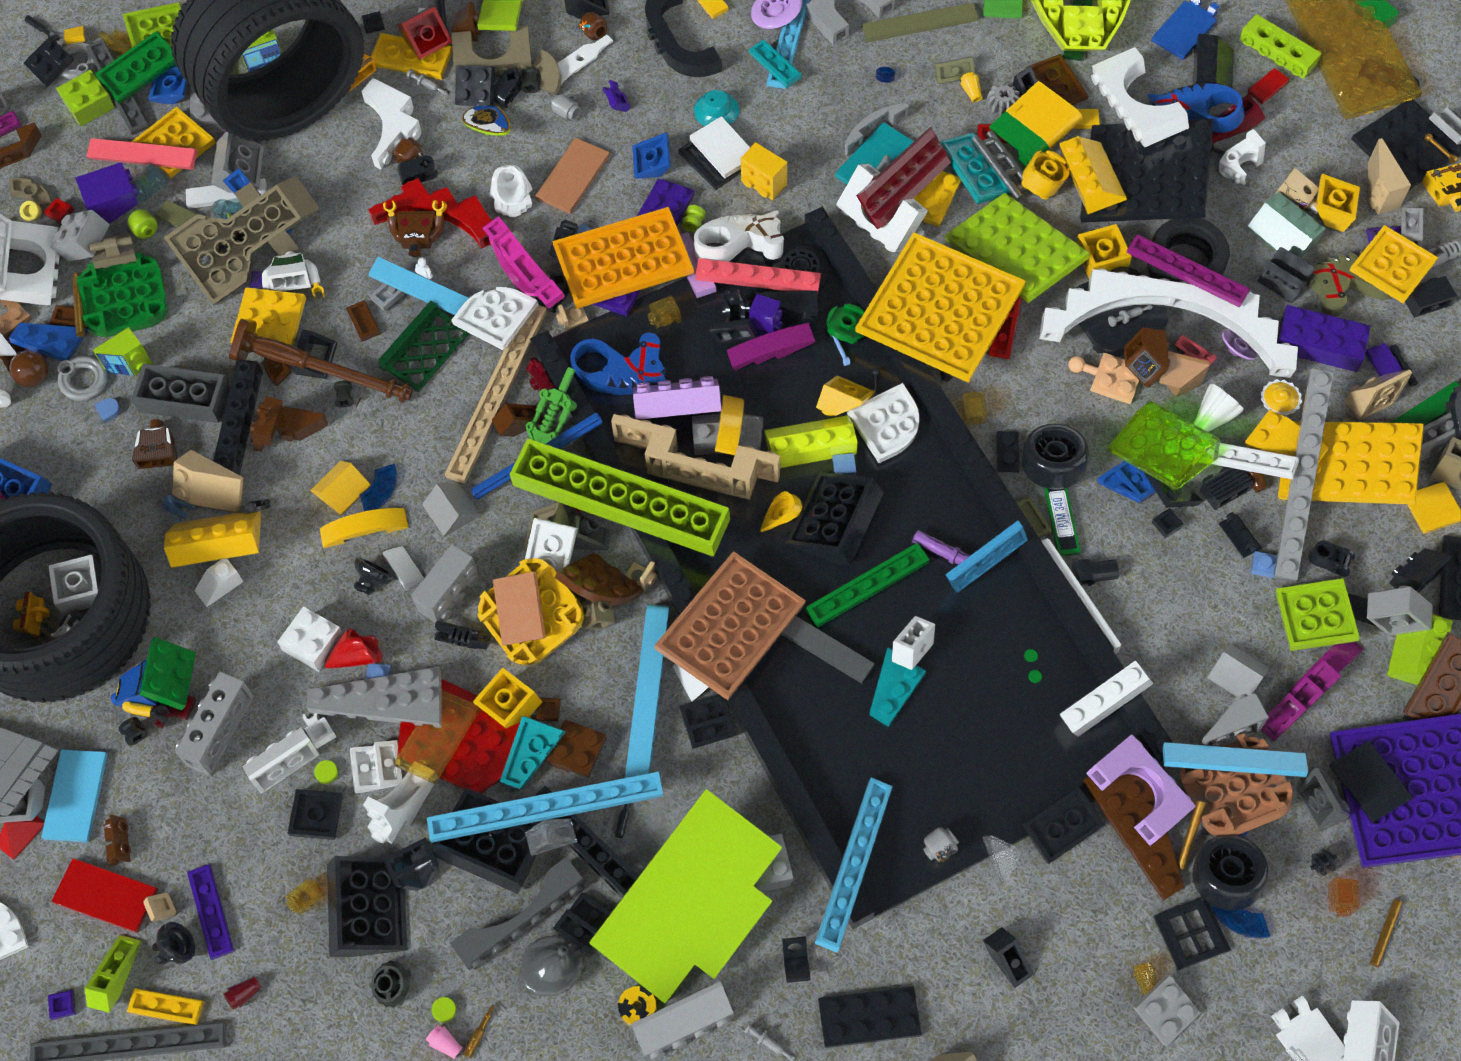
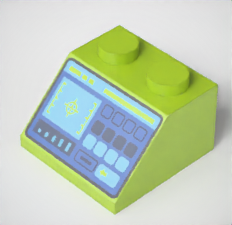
(262, 51)
(122, 354)

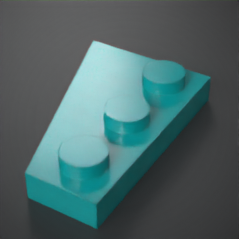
(893, 689)
(529, 750)

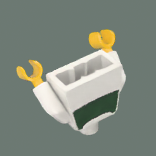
(291, 273)

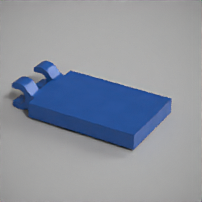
(1182, 28)

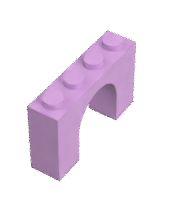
(1170, 800)

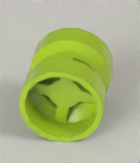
(693, 219)

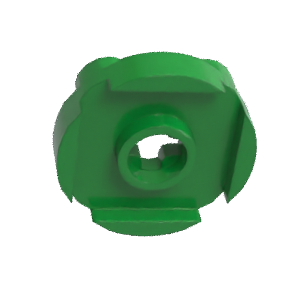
(839, 329)

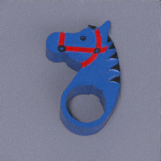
(1200, 98)
(621, 372)

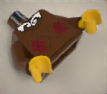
(416, 228)

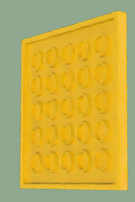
(940, 307)

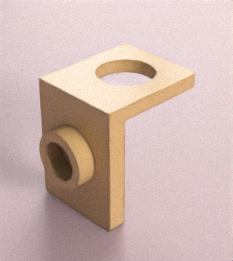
(648, 577)

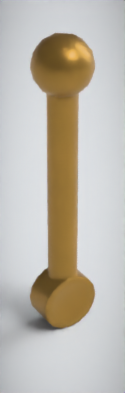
(1452, 158)

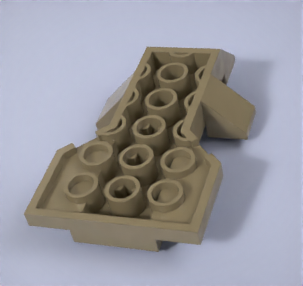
(263, 222)

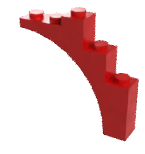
(466, 215)

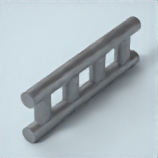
(1005, 155)

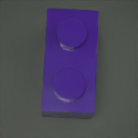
(765, 315)

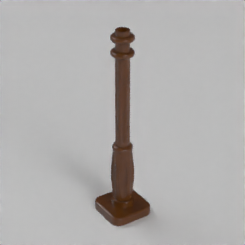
(247, 341)

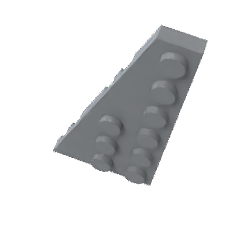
(390, 698)

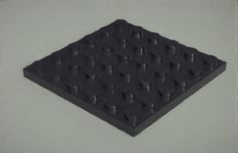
(1158, 179)

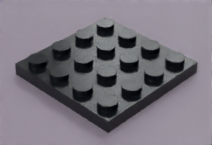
(1404, 135)

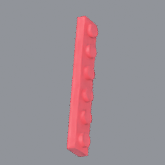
(756, 276)

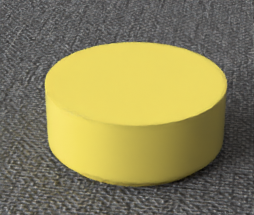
(30, 211)

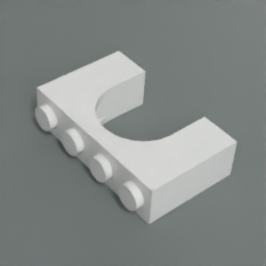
(898, 230)
(34, 287)

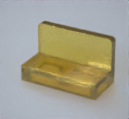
(116, 41)

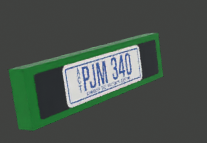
(1062, 521)

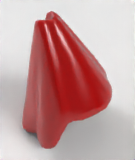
(354, 651)

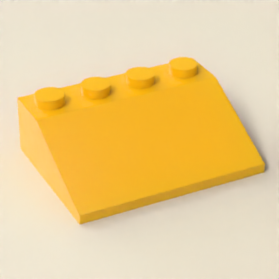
(213, 538)

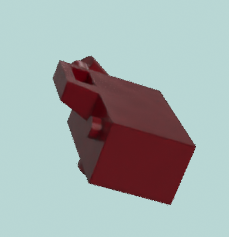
(538, 376)

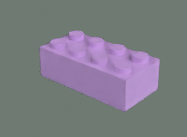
(676, 398)

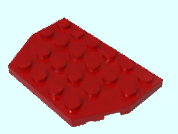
(481, 753)

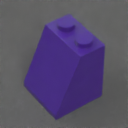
(108, 191)

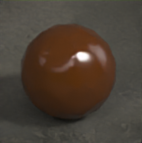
(28, 368)

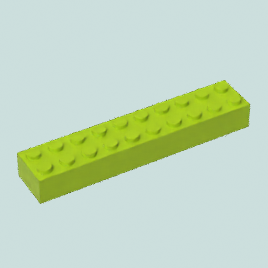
(620, 497)

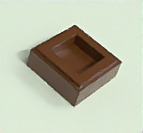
(548, 709)

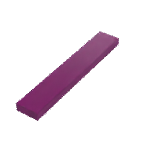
(1188, 270)

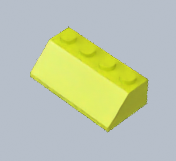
(812, 441)

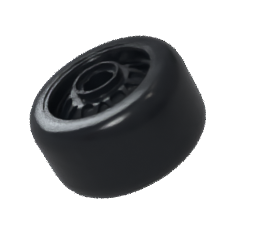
(1055, 456)
(1230, 872)

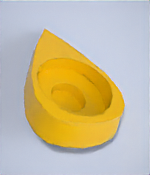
(781, 510)

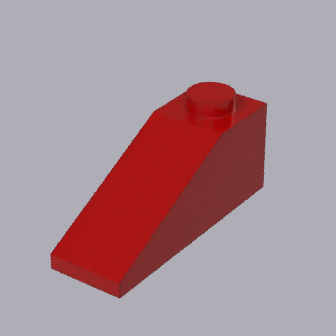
(1003, 342)

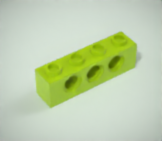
(1280, 46)

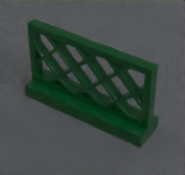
(407, 340)

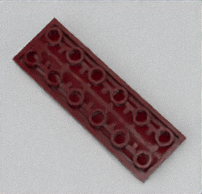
(903, 178)

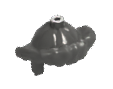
(551, 966)

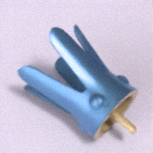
(172, 505)

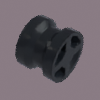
(133, 731)

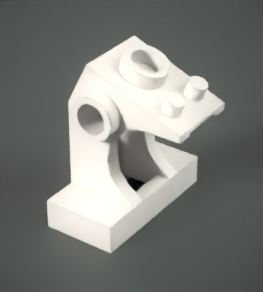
(1247, 150)

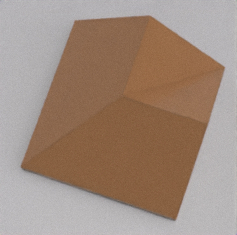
(1184, 373)

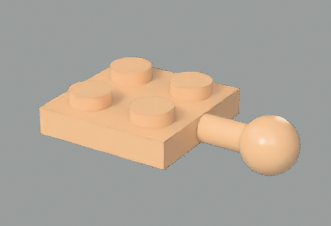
(1111, 377)

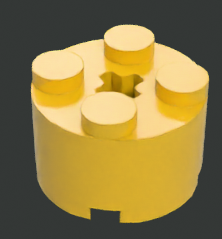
(1045, 174)

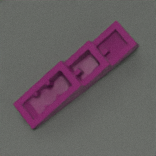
(770, 345)
(1300, 699)

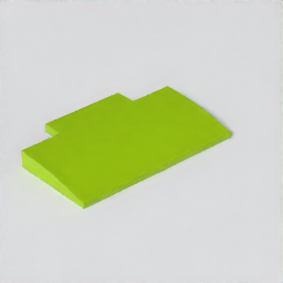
(690, 899)

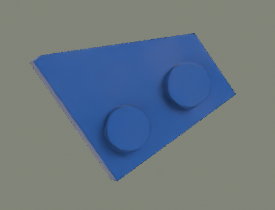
(1128, 482)

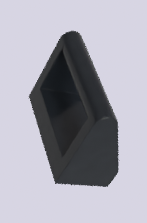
(306, 343)

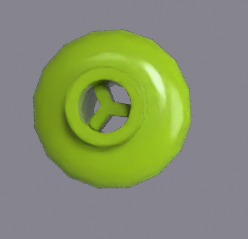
(142, 224)

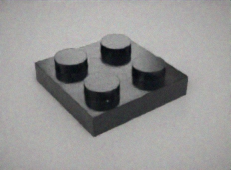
(48, 61)
(474, 85)
(315, 814)

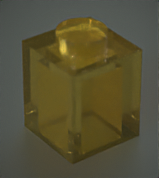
(974, 408)

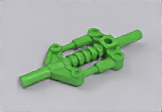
(557, 398)

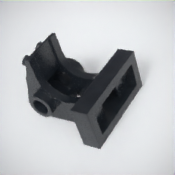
(735, 307)

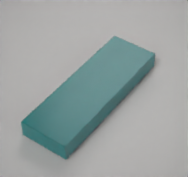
(775, 63)

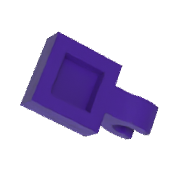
(616, 99)

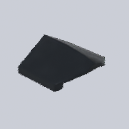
(412, 866)

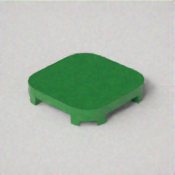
(123, 296)

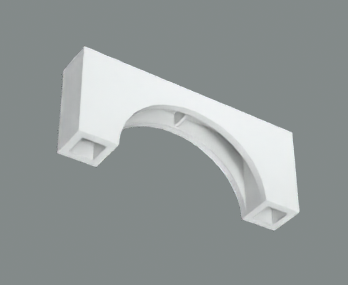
(1146, 121)

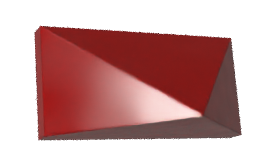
(18, 835)

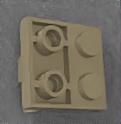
(113, 251)

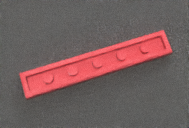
(142, 153)

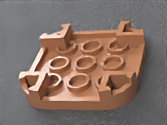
(1238, 799)

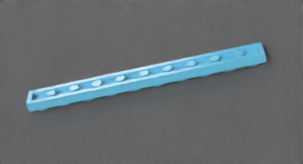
(544, 807)

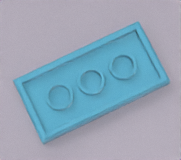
(74, 796)

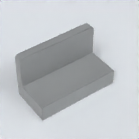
(1412, 224)

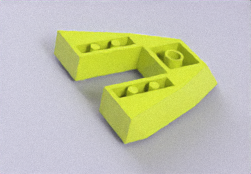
(1081, 26)

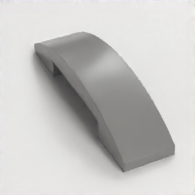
(891, 114)

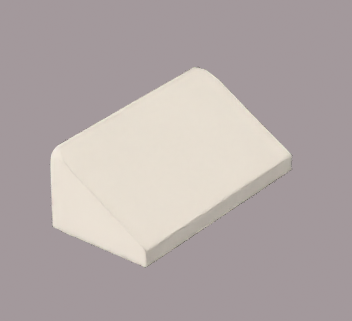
(403, 567)

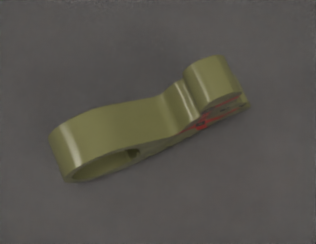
(1333, 279)

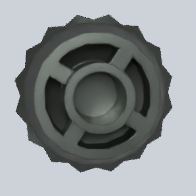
(397, 979)

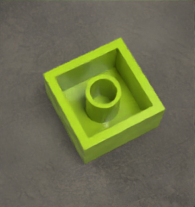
(85, 98)

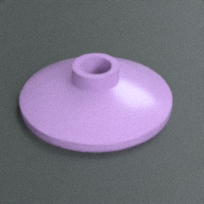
(1238, 346)

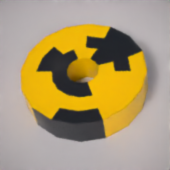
(634, 995)

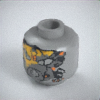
(940, 844)

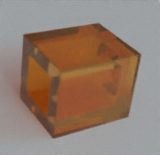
(1343, 896)

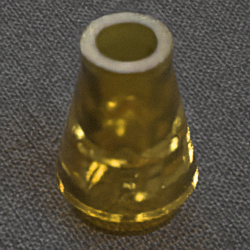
(1145, 977)

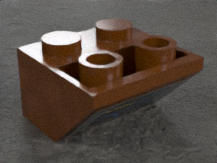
(1147, 355)

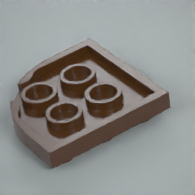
(599, 581)

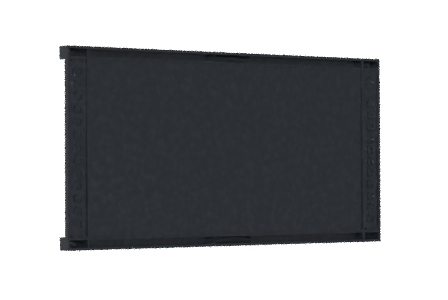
(976, 736)

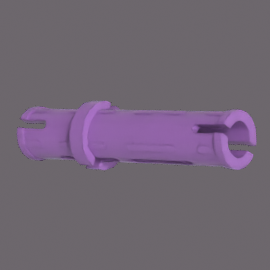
(938, 547)

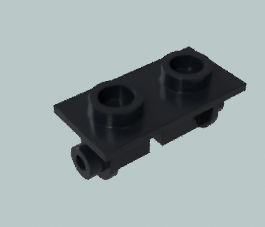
(1239, 535)

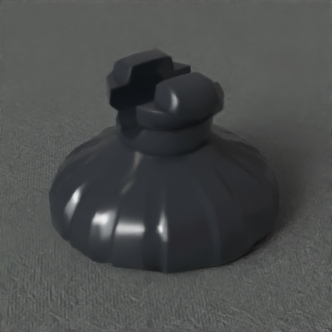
(370, 575)
(174, 944)

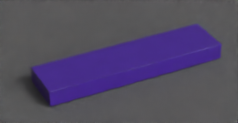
(210, 912)

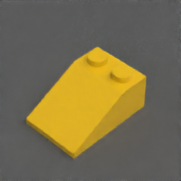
(1277, 435)

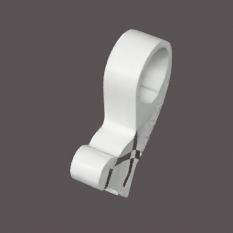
(737, 233)

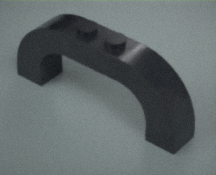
(685, 62)

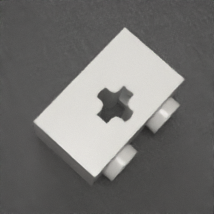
(913, 642)

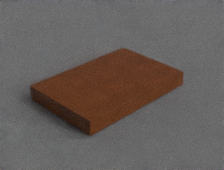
(1060, 79)

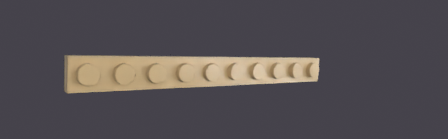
(493, 399)

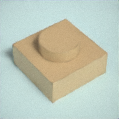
(159, 907)

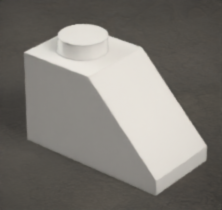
(217, 582)

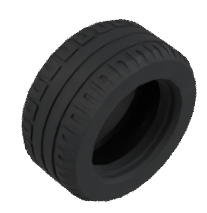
(1196, 233)

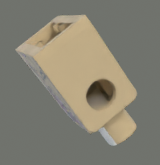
(1300, 190)

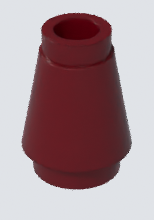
(240, 993)

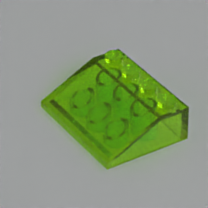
(1165, 445)

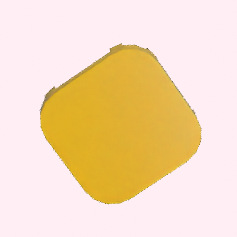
(560, 611)

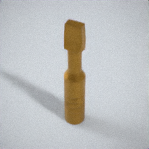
(477, 1035)

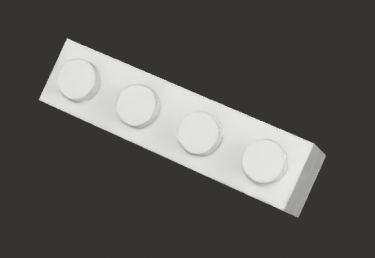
(1106, 698)

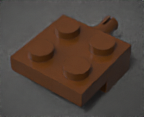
(266, 424)
(577, 749)

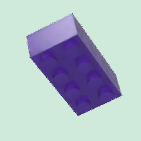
(1324, 337)

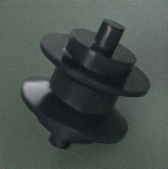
(1323, 862)

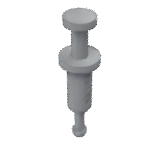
(426, 82)
(1124, 316)
(768, 1041)

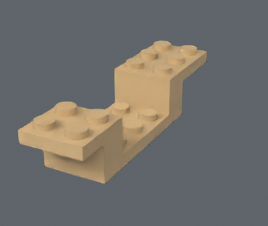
(667, 463)

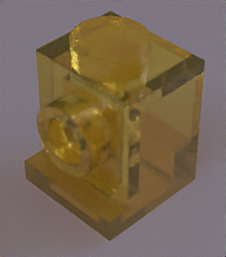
(664, 312)
(294, 899)

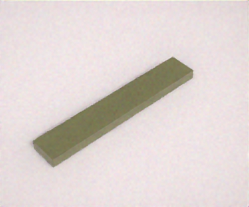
(920, 22)

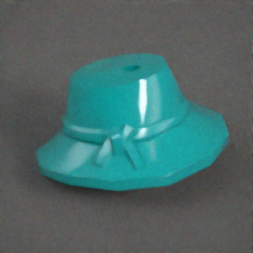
(714, 105)

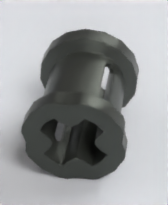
(530, 80)
(343, 394)

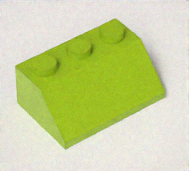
(1415, 650)

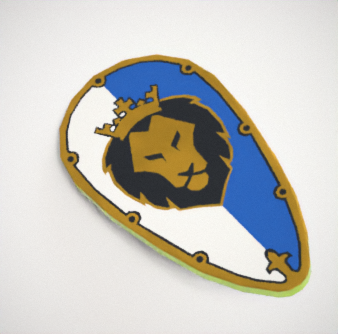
(487, 120)

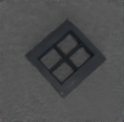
(1172, 941)

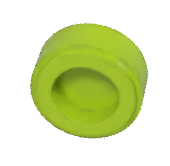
(326, 772)
(444, 1010)

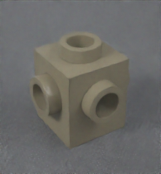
(597, 614)

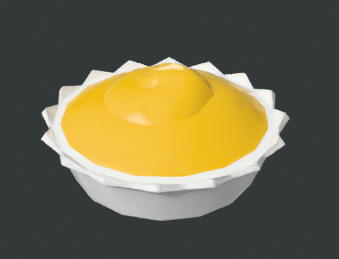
(1281, 397)

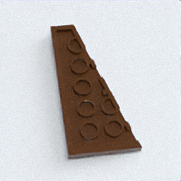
(1126, 805)

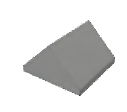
(450, 507)
(1238, 672)

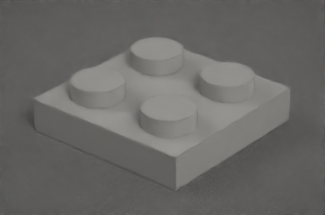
(1166, 1010)

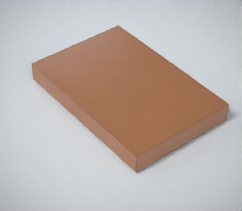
(519, 608)

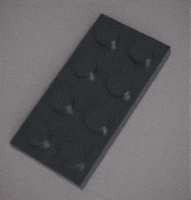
(869, 1017)

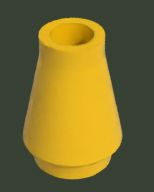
(971, 85)

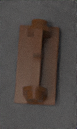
(117, 831)

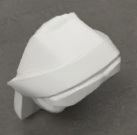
(510, 191)

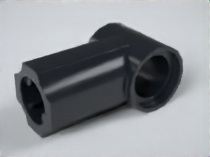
(1092, 572)

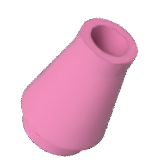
(443, 1041)

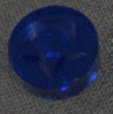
(885, 74)

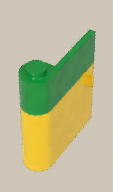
(1036, 122)

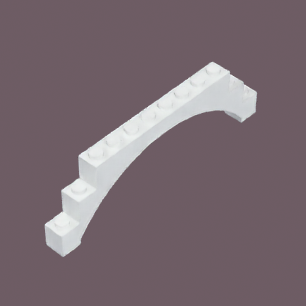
(1119, 289)

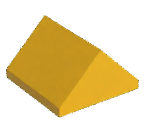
(341, 486)

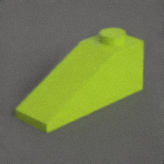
(111, 975)

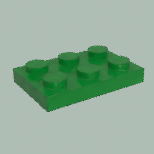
(167, 673)

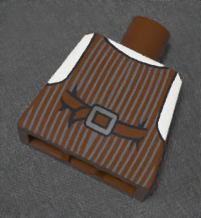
(154, 447)

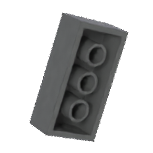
(180, 393)

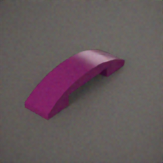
(1337, 656)

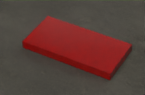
(103, 895)

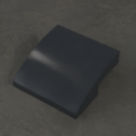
(707, 721)
(582, 922)

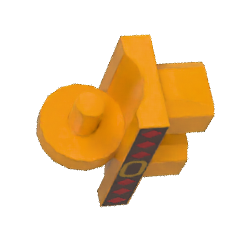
(32, 614)

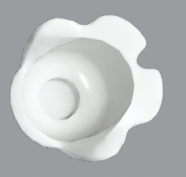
(1216, 409)

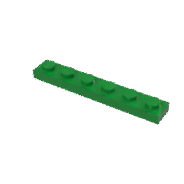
(867, 585)

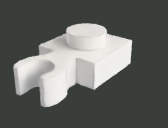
(318, 730)

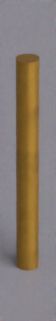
(78, 309)

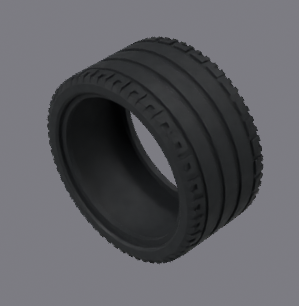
(285, 92)
(110, 627)

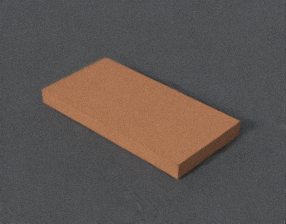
(572, 175)

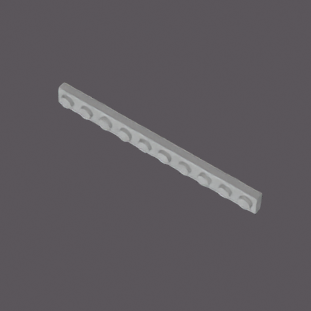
(1302, 484)

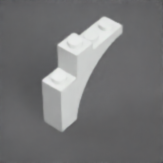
(395, 113)
(396, 807)

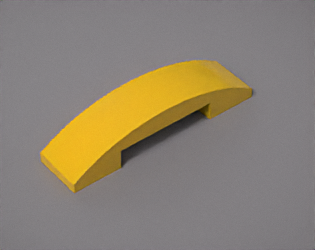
(729, 425)
(363, 524)

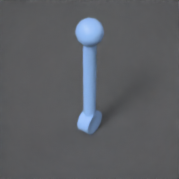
(846, 360)

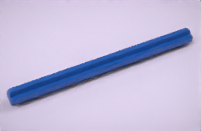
(558, 442)

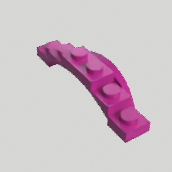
(520, 266)

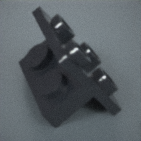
(1286, 274)

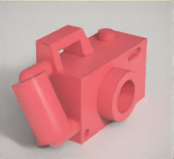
(1194, 350)

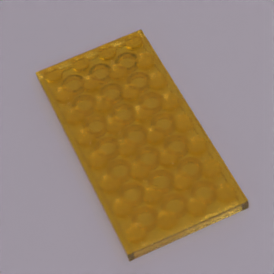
(1356, 55)

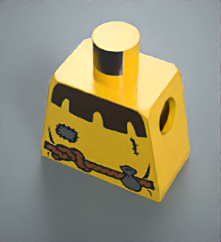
(1445, 185)

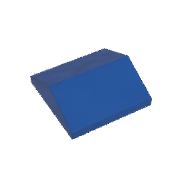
(168, 87)
(651, 157)

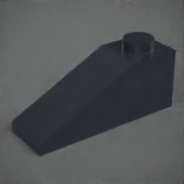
(796, 305)

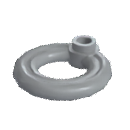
(79, 47)
(91, 392)

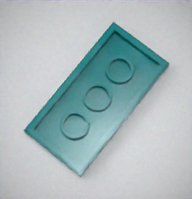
(880, 143)
(973, 169)

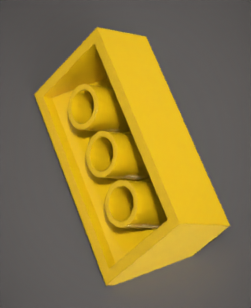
(1092, 173)

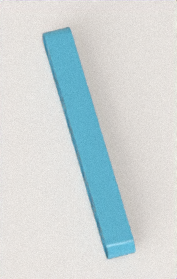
(647, 692)

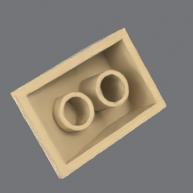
(1385, 180)
(1376, 394)
(206, 483)

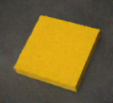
(1435, 508)

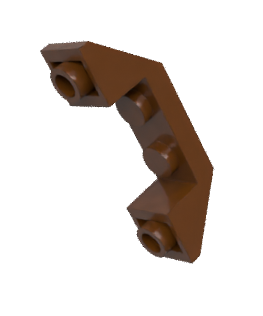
(22, 149)

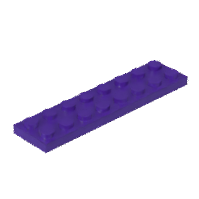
(662, 195)

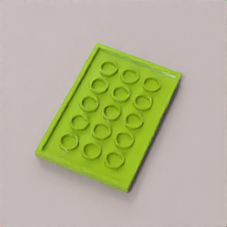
(1019, 244)

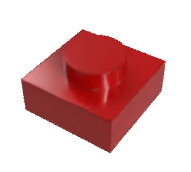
(58, 210)

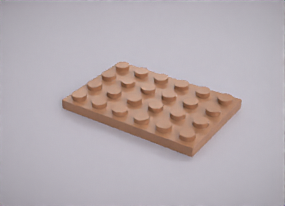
(730, 625)

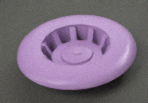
(774, 13)

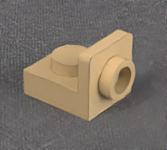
(571, 317)

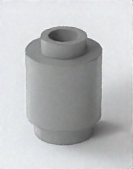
(565, 107)

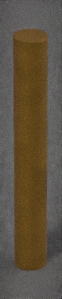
(1191, 834)
(1386, 933)

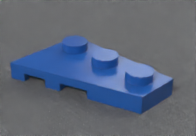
(49, 340)

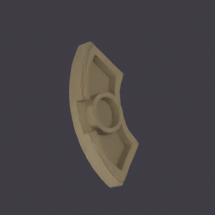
(550, 72)
(30, 190)

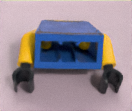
(129, 698)

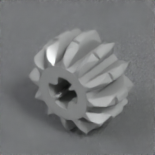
(1002, 97)

